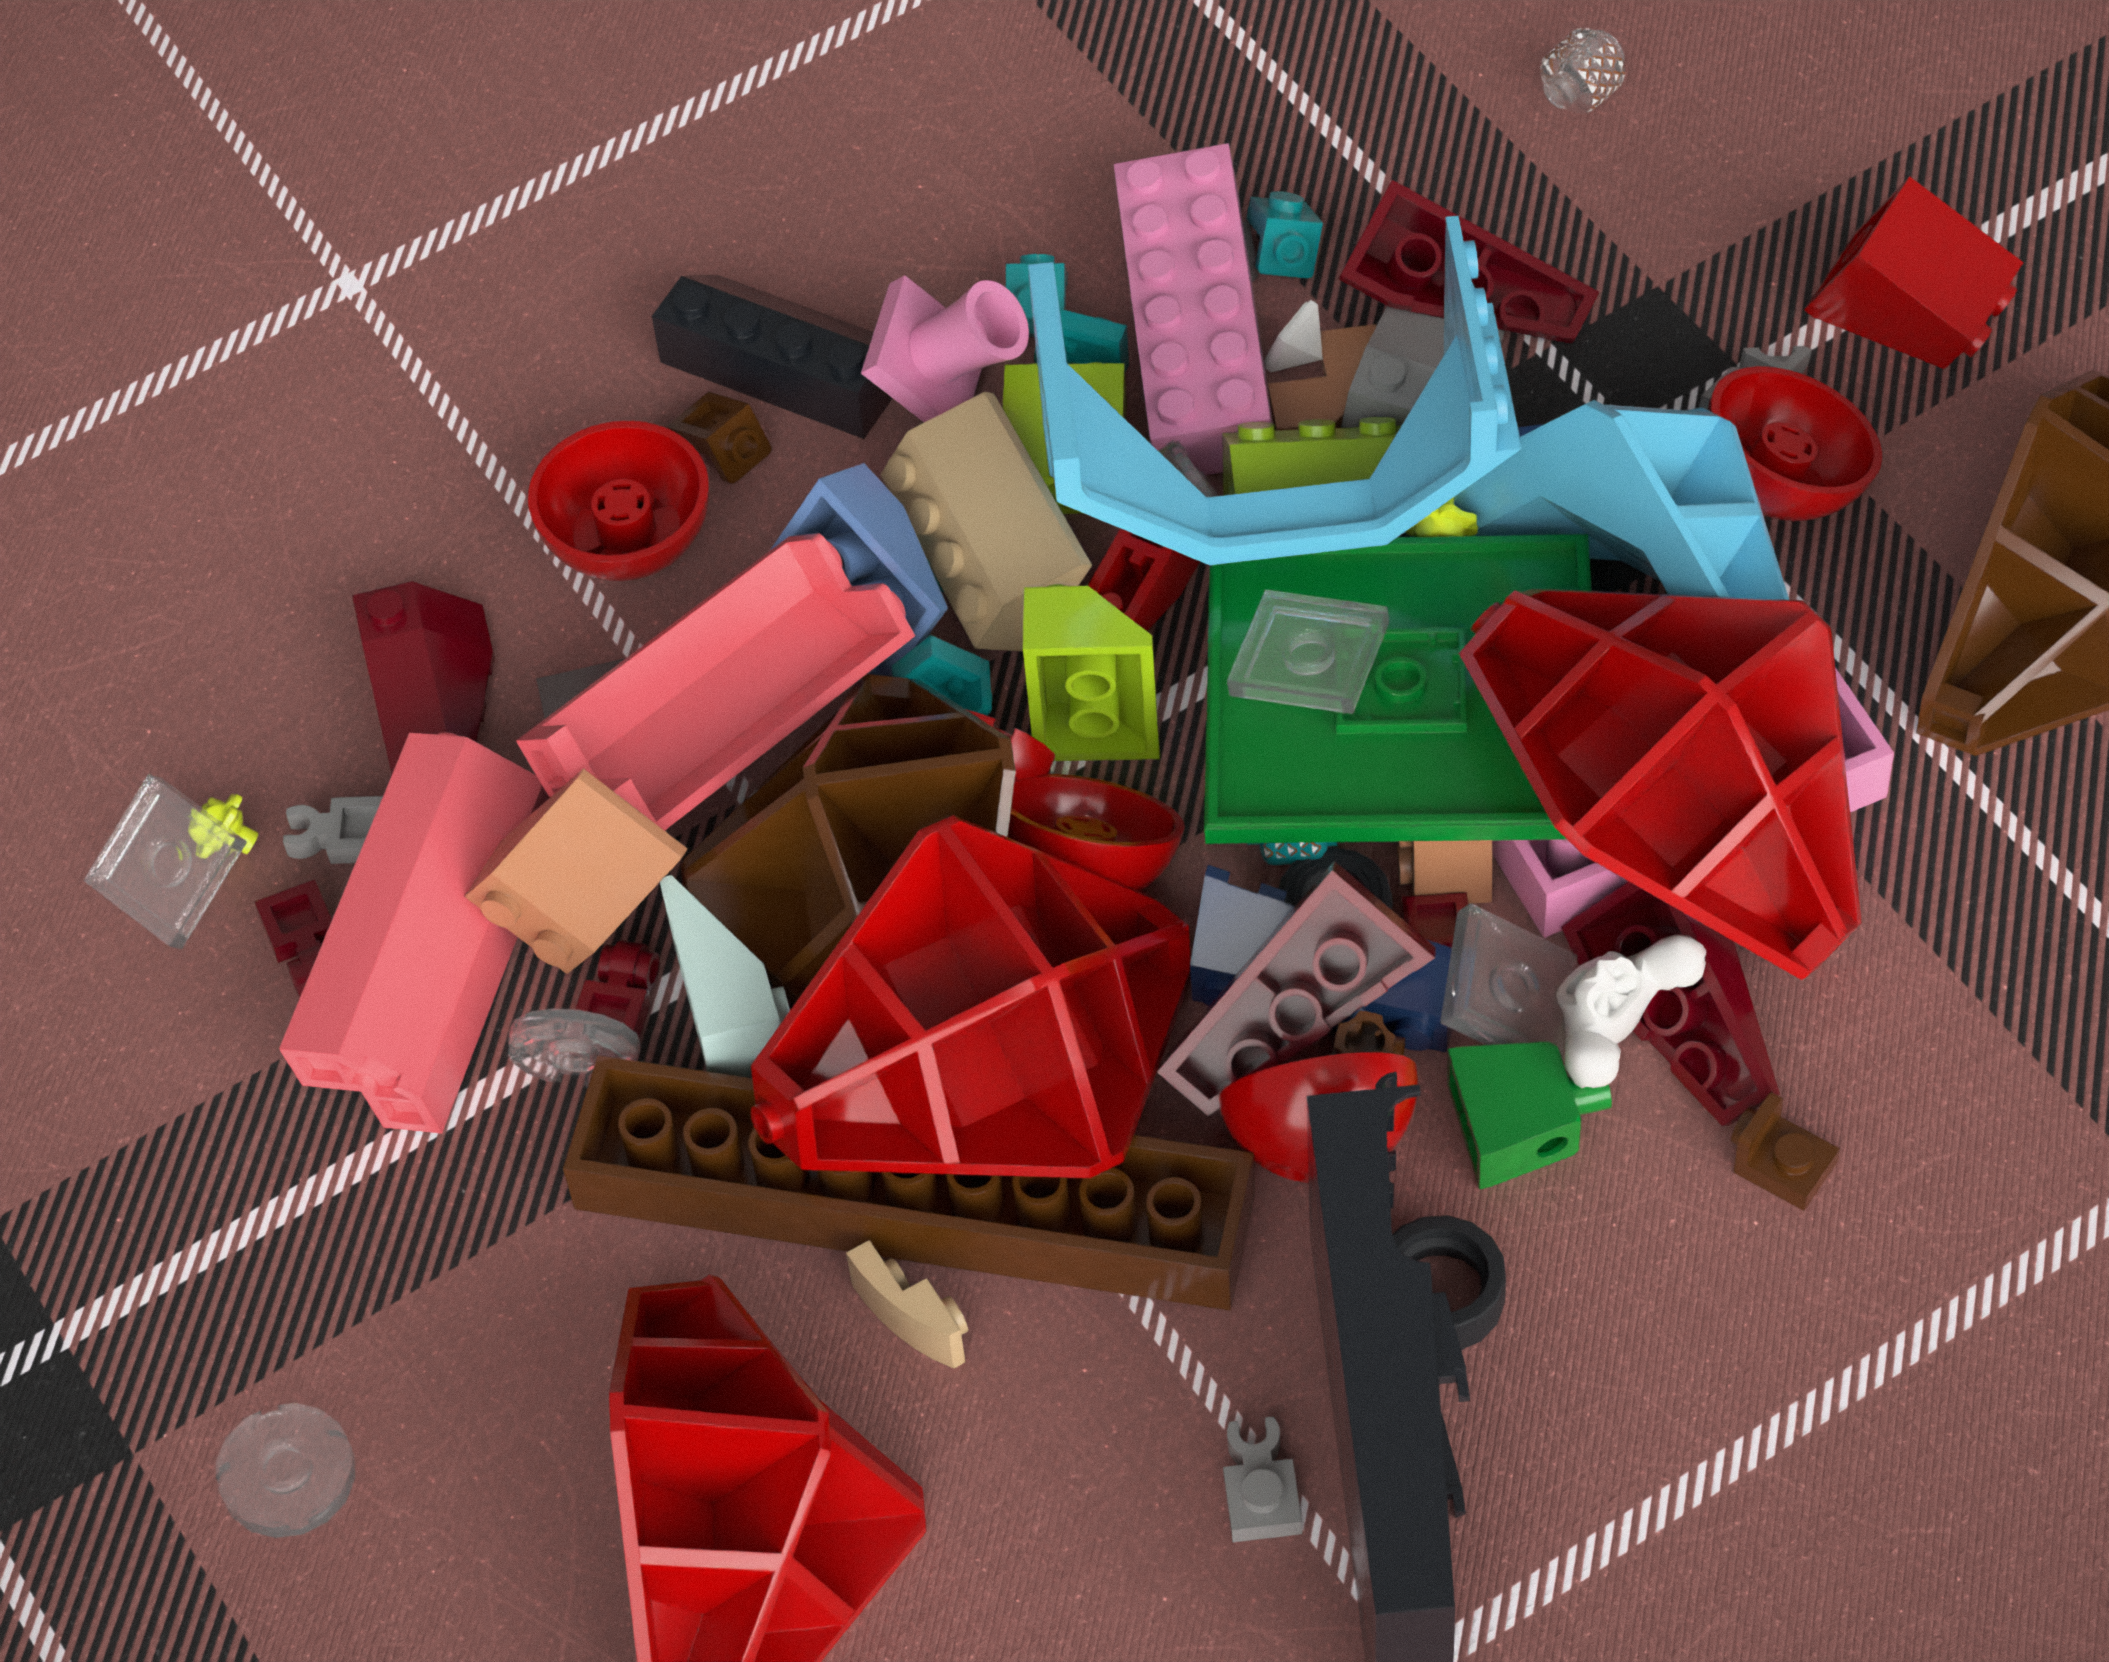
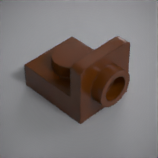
(725, 432)
(1781, 1154)

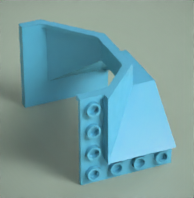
(1447, 442)

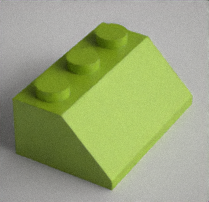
(1314, 455)
(1088, 676)

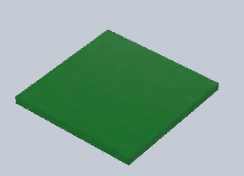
(1422, 743)

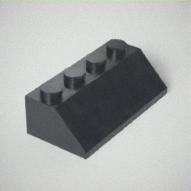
(770, 351)

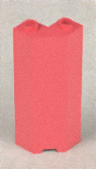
(722, 682)
(406, 953)

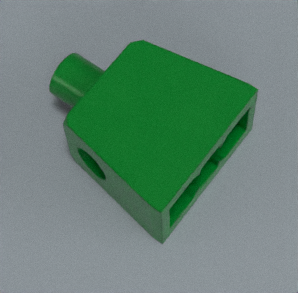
(1517, 1107)

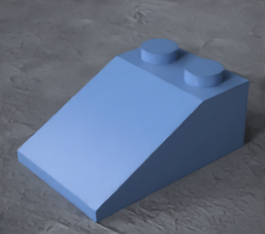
(874, 545)

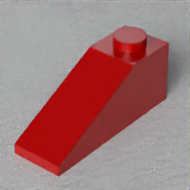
(1142, 577)

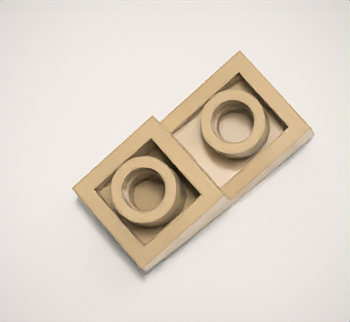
(909, 1312)

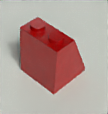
(1918, 279)

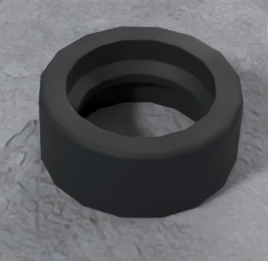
(1471, 1244)

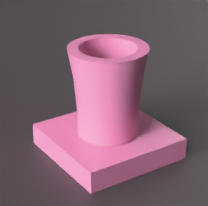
(934, 353)

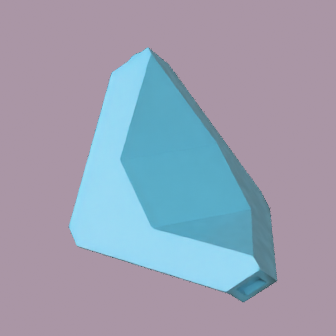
(1646, 489)

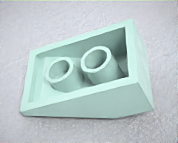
(724, 985)

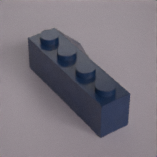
(1238, 921)

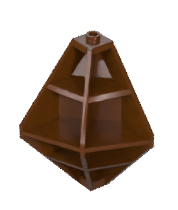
(2035, 607)
(839, 814)

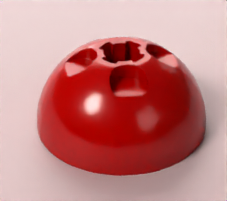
(1800, 441)
(620, 499)
(1096, 826)
(1270, 1106)

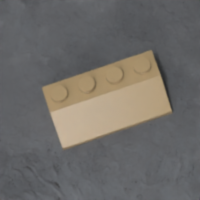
(983, 518)

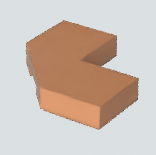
(1325, 395)

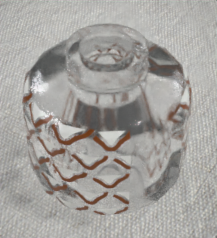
(1582, 70)

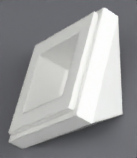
(1298, 341)

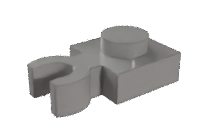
(339, 832)
(1260, 1490)

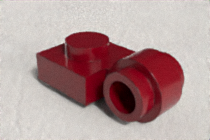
(295, 926)
(624, 978)

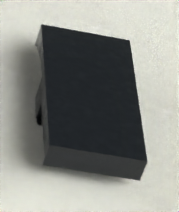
(1384, 1361)

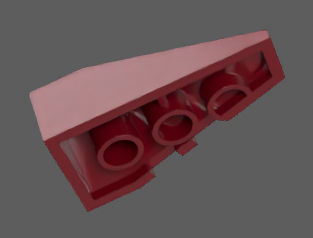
(1404, 268)
(424, 661)
(1701, 1028)

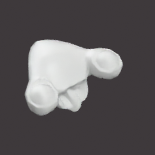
(1609, 996)

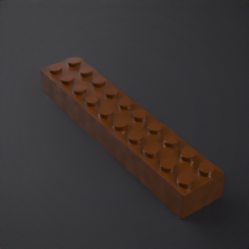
(687, 1155)

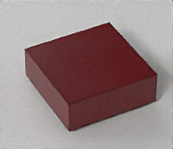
(1434, 915)

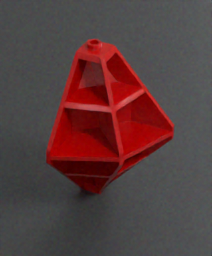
(1686, 752)
(978, 1019)
(739, 1492)

